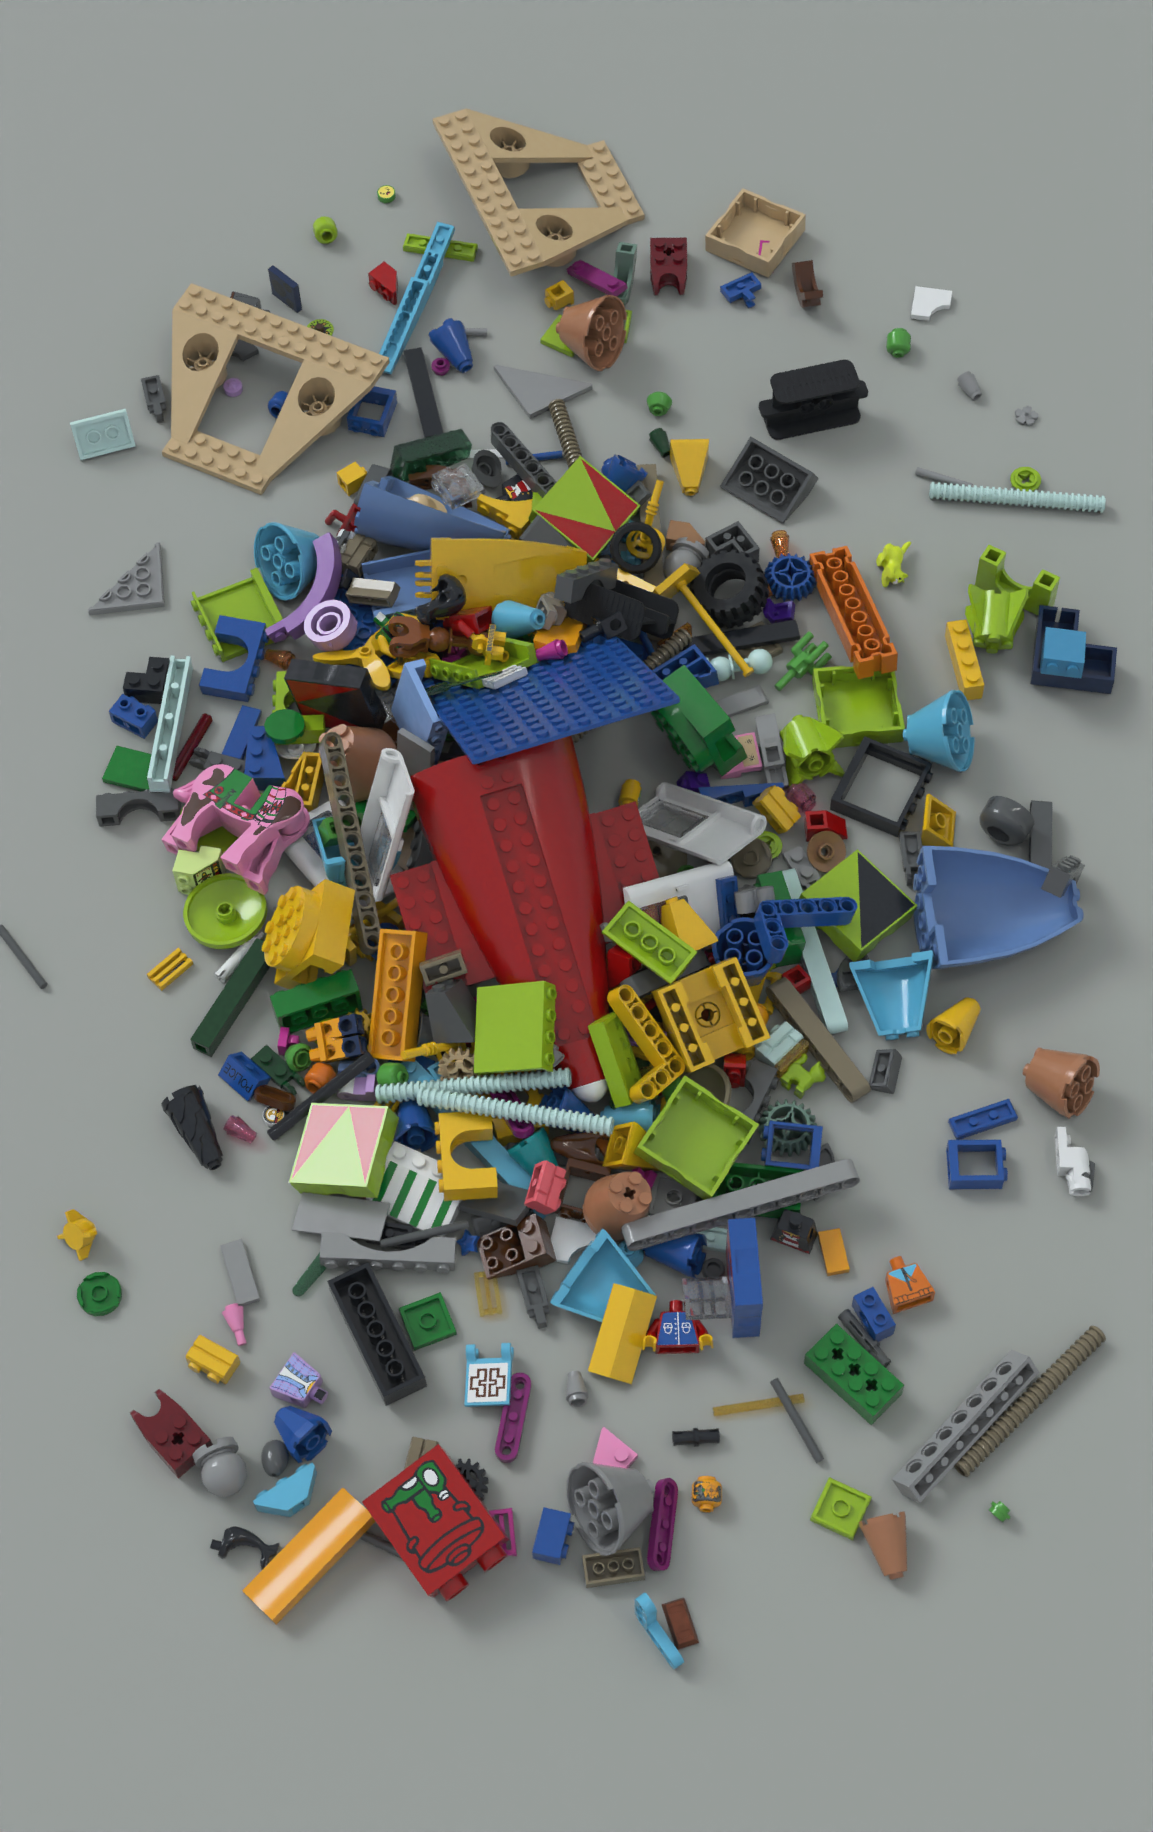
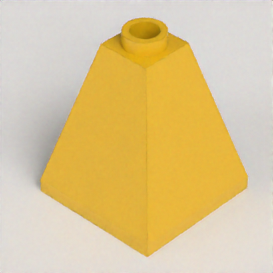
(689, 462)
(686, 924)
(622, 1147)

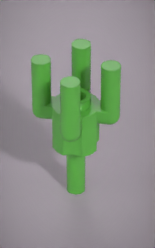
(804, 660)

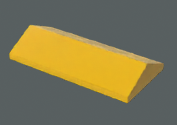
(622, 1333)

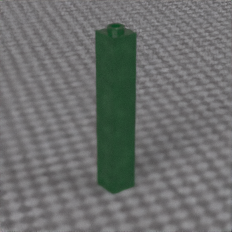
(231, 1001)

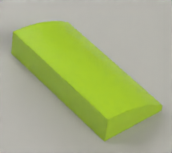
(615, 1057)

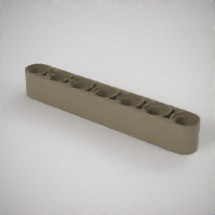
(821, 1042)

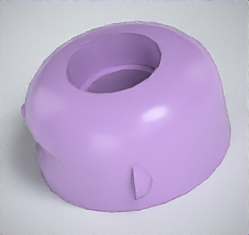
(323, 619)

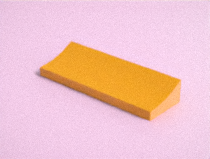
(566, 631)
(397, 993)
(309, 1555)

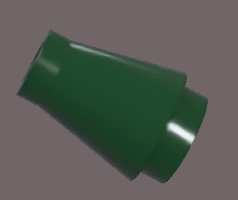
(660, 441)

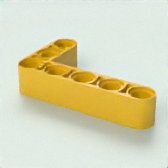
(648, 1043)

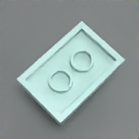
(102, 434)

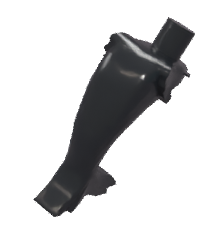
(239, 1536)

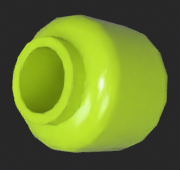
(325, 230)

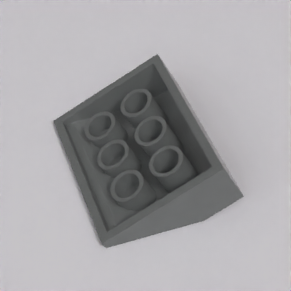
(769, 480)

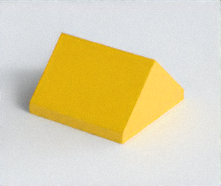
(937, 823)

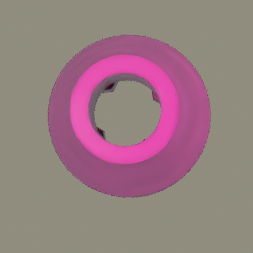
(554, 650)

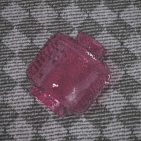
(802, 797)

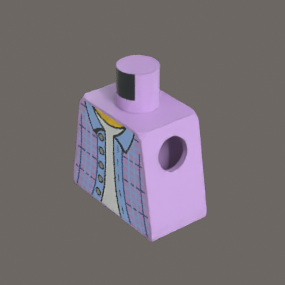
(298, 1383)

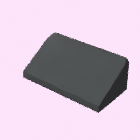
(885, 1070)

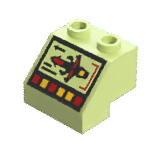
(195, 867)

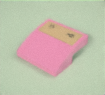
(750, 764)

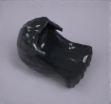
(448, 601)

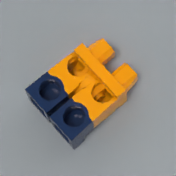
(333, 1042)

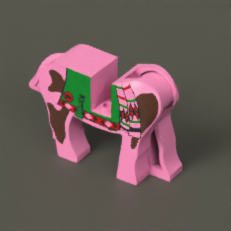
(261, 822)

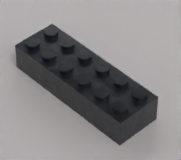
(377, 1334)

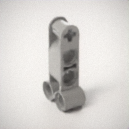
(749, 897)

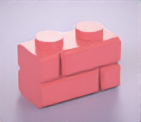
(545, 1187)

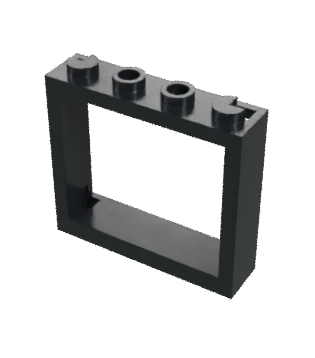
(894, 757)

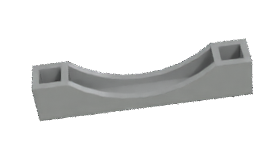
(434, 1254)

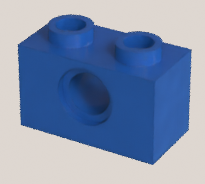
(873, 1314)

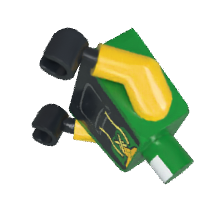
(384, 636)

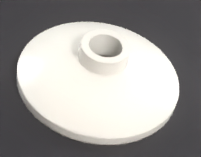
(294, 751)

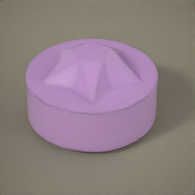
(233, 387)

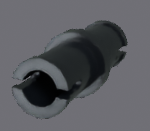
(695, 1437)

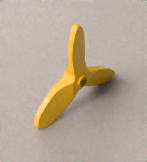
(365, 657)

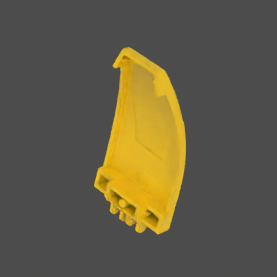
(498, 569)

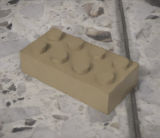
(616, 1568)

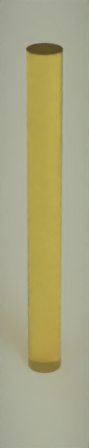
(755, 1405)

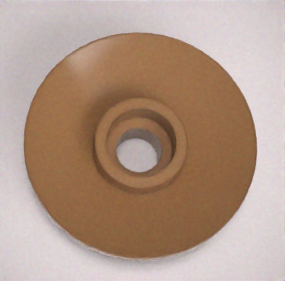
(834, 849)

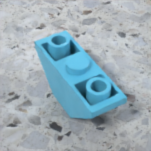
(289, 1494)

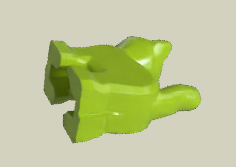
(801, 1077)

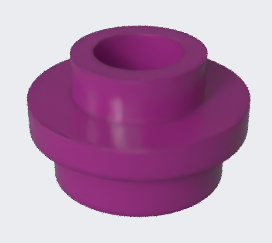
(440, 366)

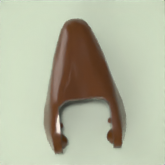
(578, 1146)

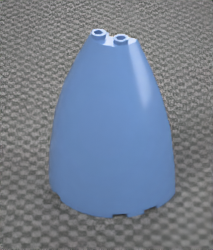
(411, 525)
(985, 906)

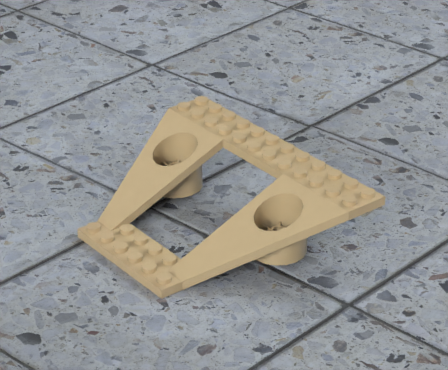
(527, 239)
(204, 337)

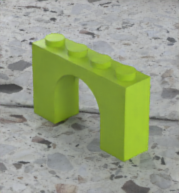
(992, 576)
(283, 699)

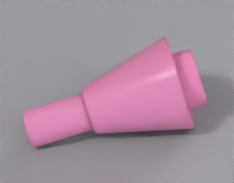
(235, 1318)

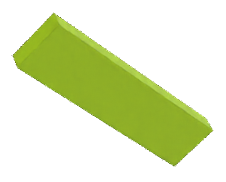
(456, 249)

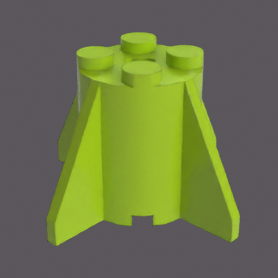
(995, 617)
(809, 749)

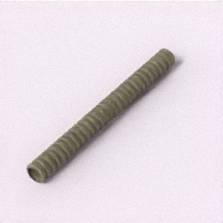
(565, 431)
(659, 657)
(1030, 1400)

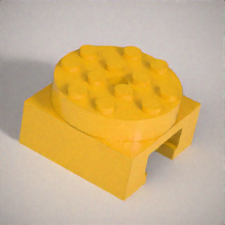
(308, 932)
(732, 1008)

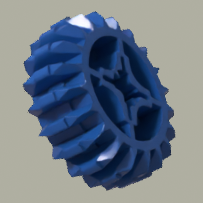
(800, 572)

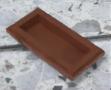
(680, 1623)

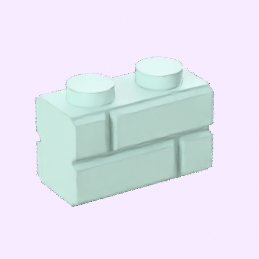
(781, 1041)

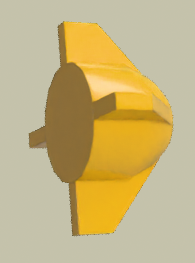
(78, 1233)

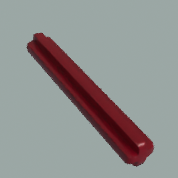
(190, 745)

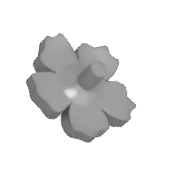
(1026, 416)

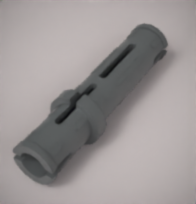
(848, 1319)

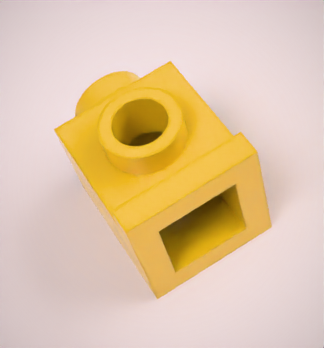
(559, 295)

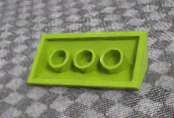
(649, 942)

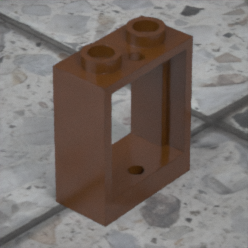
(583, 1170)

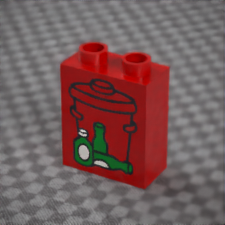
(437, 1524)

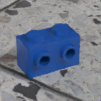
(133, 715)
(552, 1536)

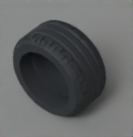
(650, 532)

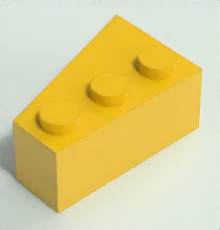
(307, 779)

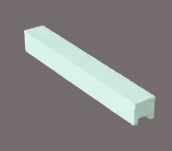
(169, 725)

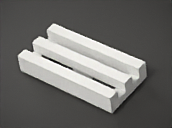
(507, 676)

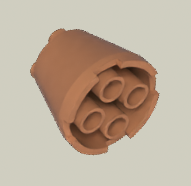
(1062, 1079)
(615, 1202)

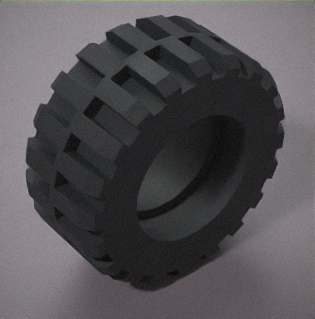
(724, 568)

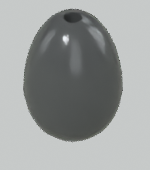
(274, 1457)

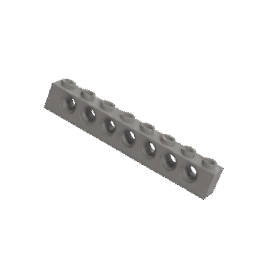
(965, 1426)

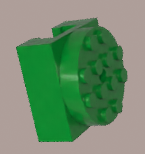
(698, 726)

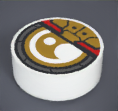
(272, 1115)

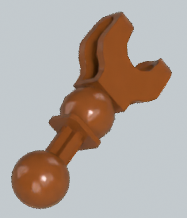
(418, 638)

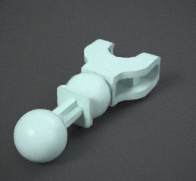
(758, 659)

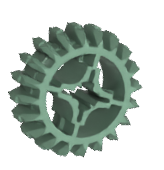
(790, 1111)

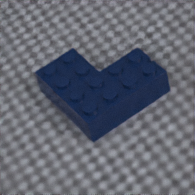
(1099, 660)

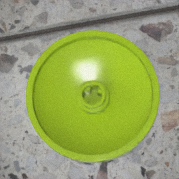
(224, 912)

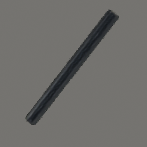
(321, 1095)

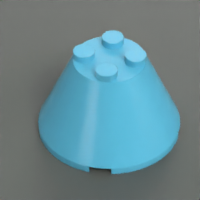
(285, 559)
(942, 732)

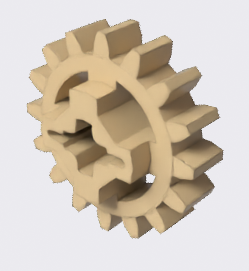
(463, 1061)

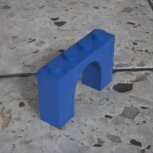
(238, 683)

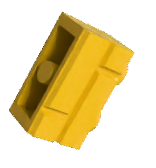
(777, 809)
(212, 1360)

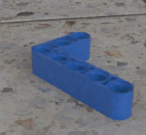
(776, 915)

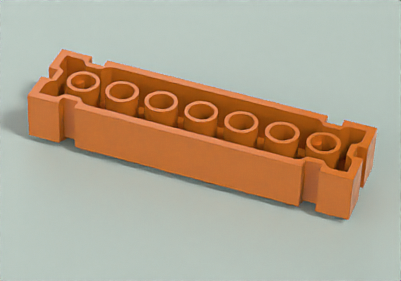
(853, 613)

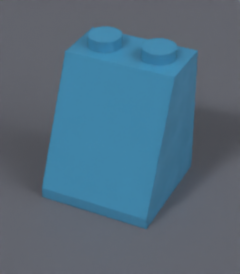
(1063, 652)

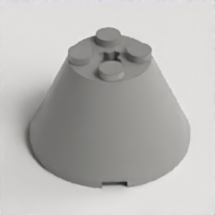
(608, 1504)

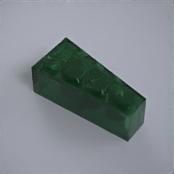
(434, 450)

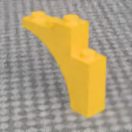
(509, 513)

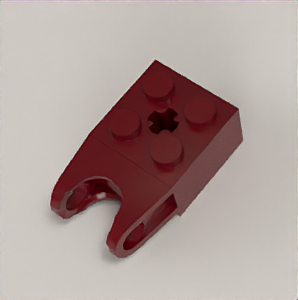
(668, 263)
(167, 1429)

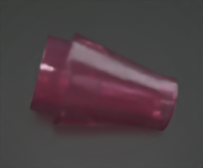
(239, 1129)

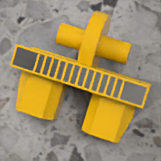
(493, 652)

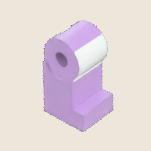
(359, 1089)

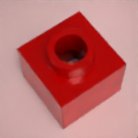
(798, 978)

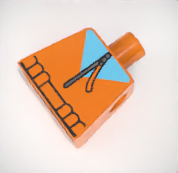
(907, 1286)

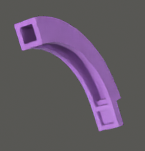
(323, 589)

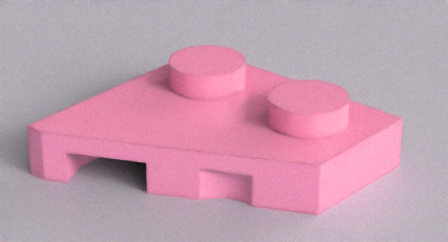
(613, 1451)

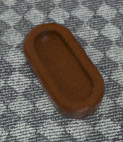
(275, 1098)

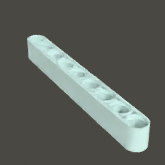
(816, 966)

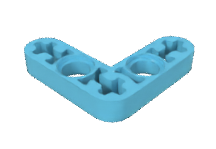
(647, 1616)

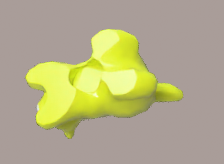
(891, 561)

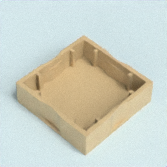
(748, 221)

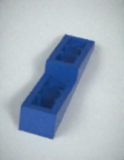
(737, 793)

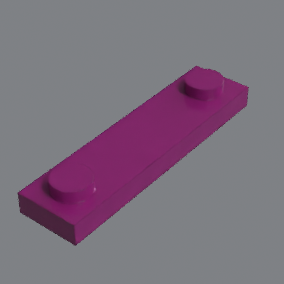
(596, 278)

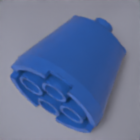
(742, 941)

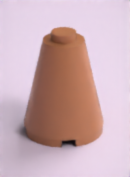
(888, 1542)

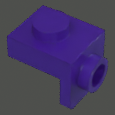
(779, 612)
(692, 780)

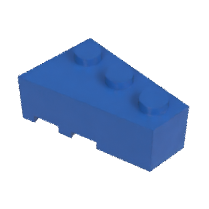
(696, 664)
(262, 759)

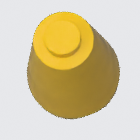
(954, 1025)

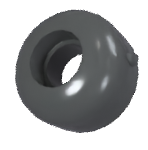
(1006, 820)

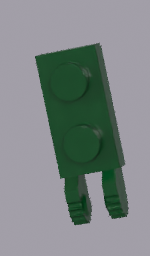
(277, 1069)

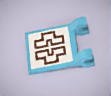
(488, 1378)

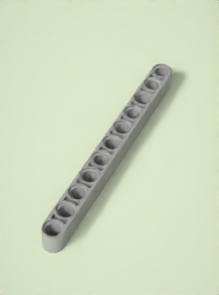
(740, 1204)

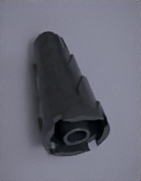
(194, 1124)

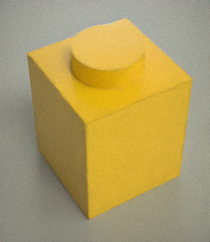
(351, 478)

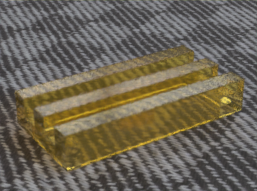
(795, 1053)
(490, 1310)

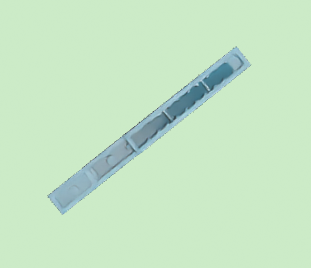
(417, 295)
(489, 1152)

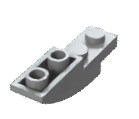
(771, 749)

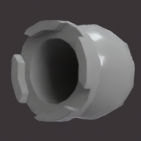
(684, 552)
(222, 1469)

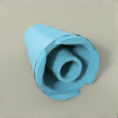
(517, 619)
(642, 1113)

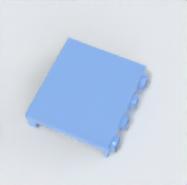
(414, 709)

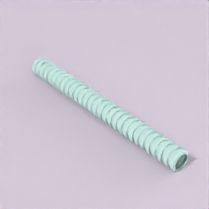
(1017, 497)
(477, 1085)
(515, 1111)

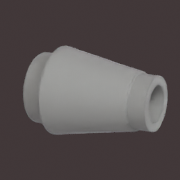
(969, 385)
(576, 1390)

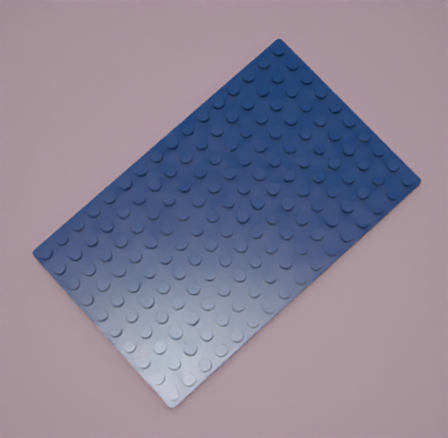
(553, 701)

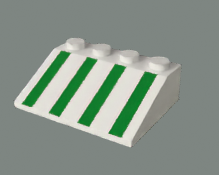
(413, 1190)

